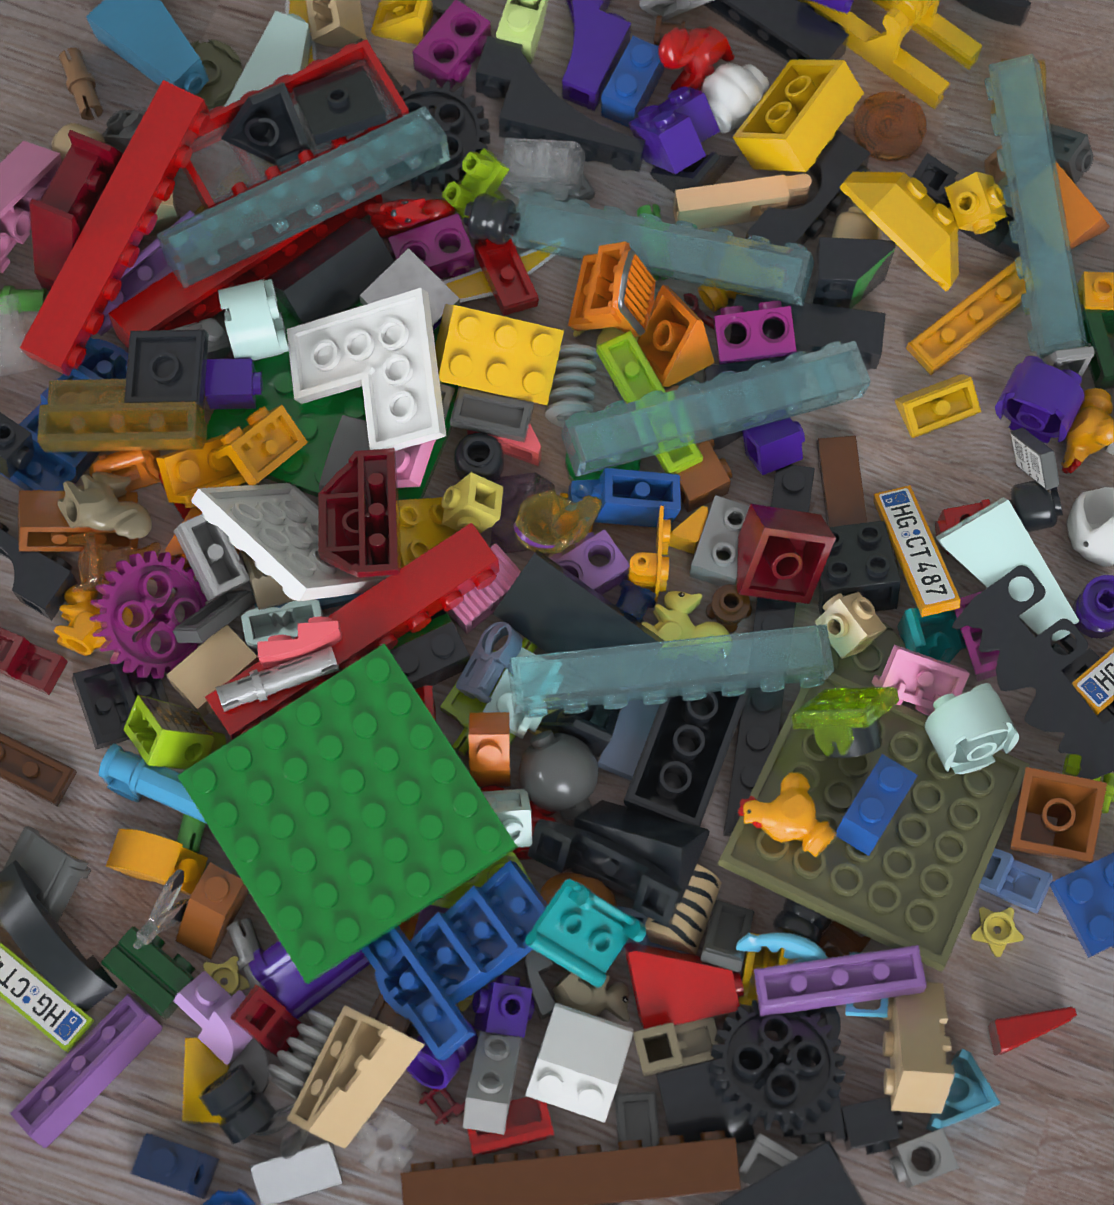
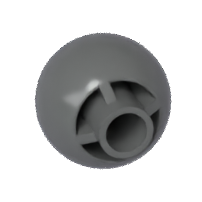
(559, 773)

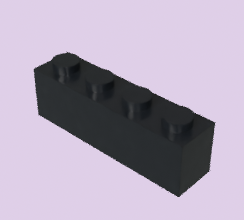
(785, 27)
(820, 325)

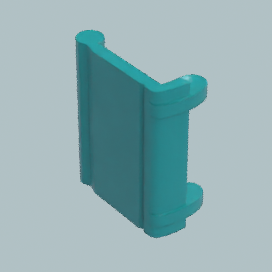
(583, 932)

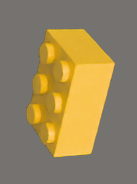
(798, 115)
(497, 354)

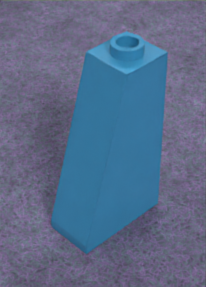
(149, 41)

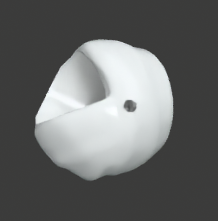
(1092, 526)

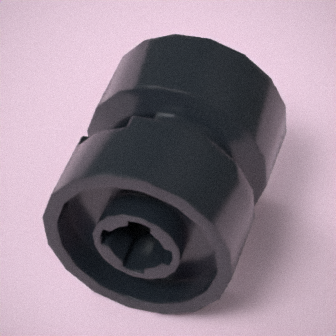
(237, 1104)

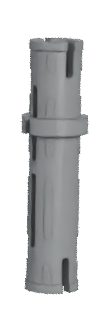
(269, 681)

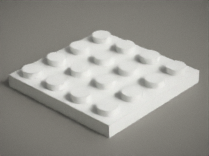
(281, 534)

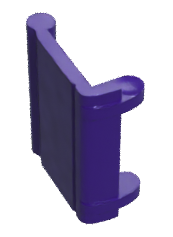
(284, 982)

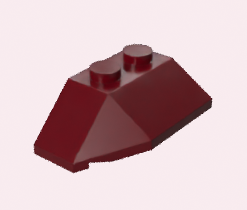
(362, 516)

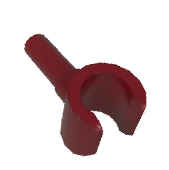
(692, 300)

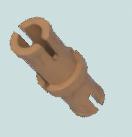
(80, 83)

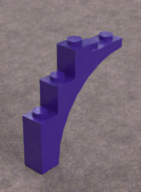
(595, 52)

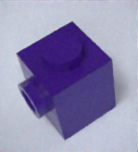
(232, 384)
(774, 444)

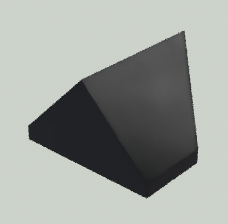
(268, 127)
(701, 173)
(591, 726)

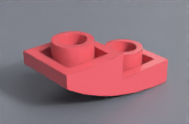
(312, 636)

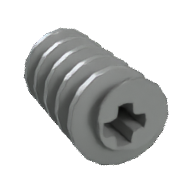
(571, 383)
(300, 1062)

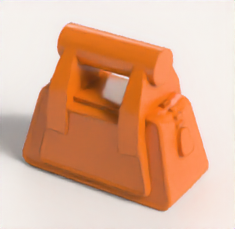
(137, 465)

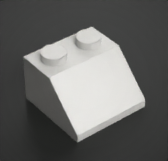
(579, 1062)

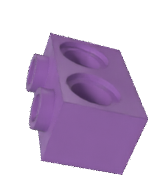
(598, 578)

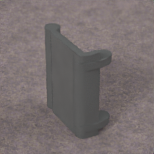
(50, 869)

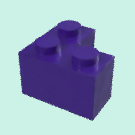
(675, 129)

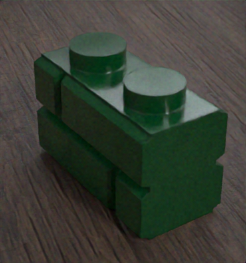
(149, 971)

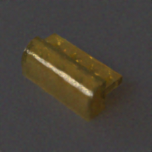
(96, 419)

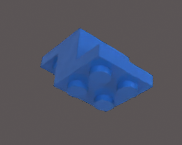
(1089, 903)

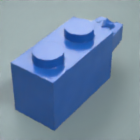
(631, 496)

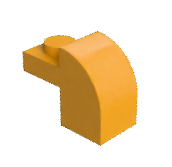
(155, 858)

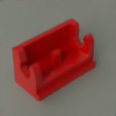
(526, 1123)

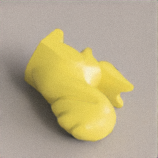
(675, 622)

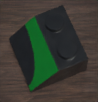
(848, 269)
(432, 652)

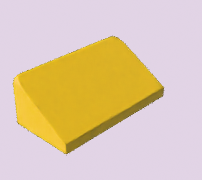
(938, 405)
(200, 1070)

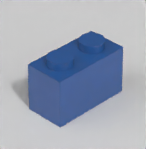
(632, 82)
(875, 805)

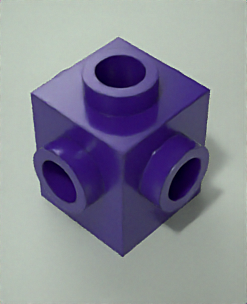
(503, 1007)

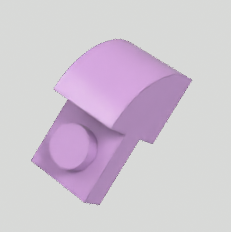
(211, 1009)

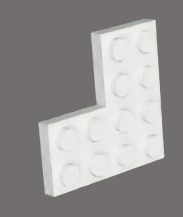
(385, 351)

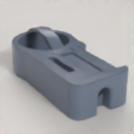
(487, 666)

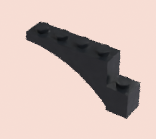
(538, 113)

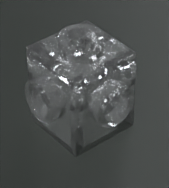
(402, 1136)

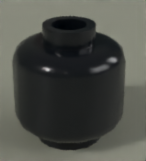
(479, 455)
(1035, 505)

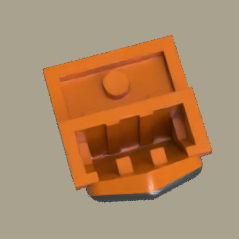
(613, 291)

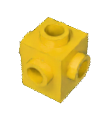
(976, 202)

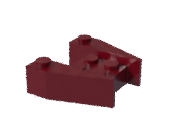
(69, 203)

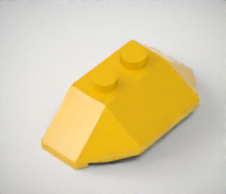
(910, 219)

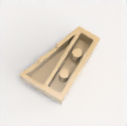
(917, 1051)
(351, 1076)

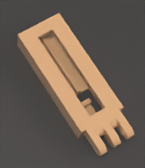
(739, 200)

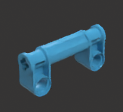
(132, 777)

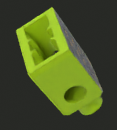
(170, 734)

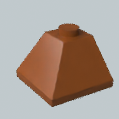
(1058, 815)

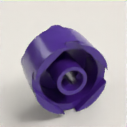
(1041, 399)

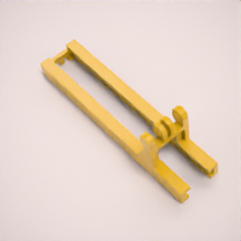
(884, 48)

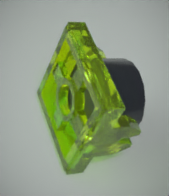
(846, 719)

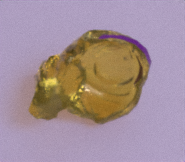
(554, 522)

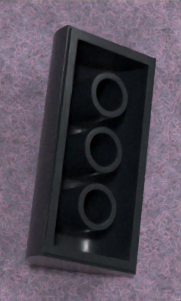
(684, 756)

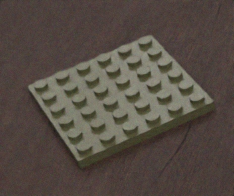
(927, 859)

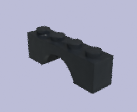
(831, 168)
(37, 579)

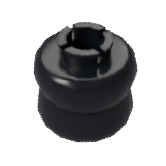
(492, 219)
(801, 921)

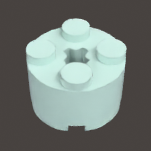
(253, 320)
(970, 729)

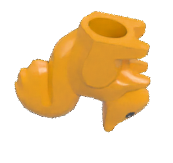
(79, 632)

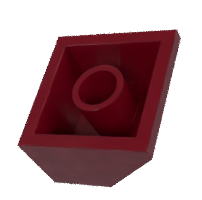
(782, 553)

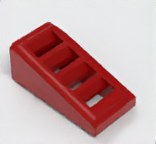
(1017, 1030)

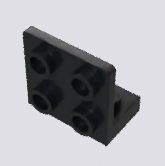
(862, 564)

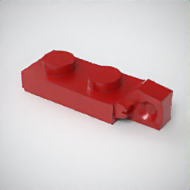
(506, 276)

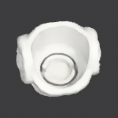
(734, 93)

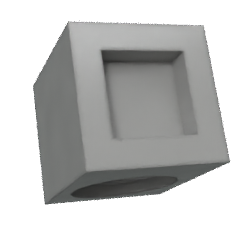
(940, 1154)

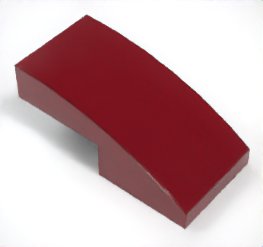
(29, 662)
(266, 1020)

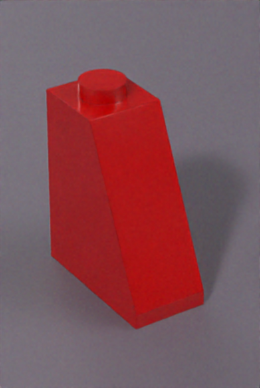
(679, 986)

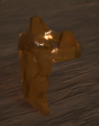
(99, 558)

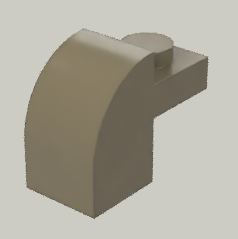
(676, 1046)

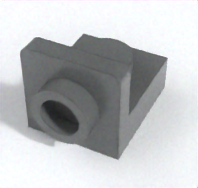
(1072, 151)

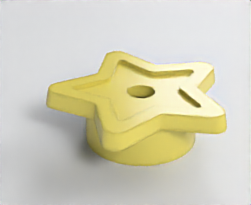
(1005, 922)
(230, 971)

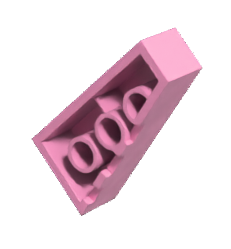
(22, 177)

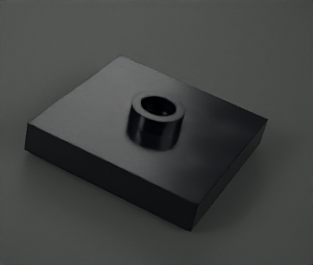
(339, 105)
(166, 366)

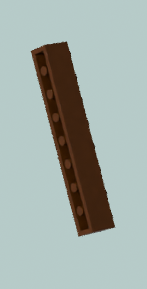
(581, 1178)

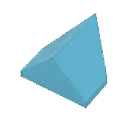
(967, 1096)

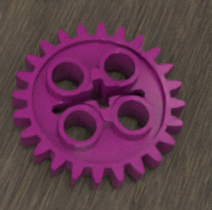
(130, 590)

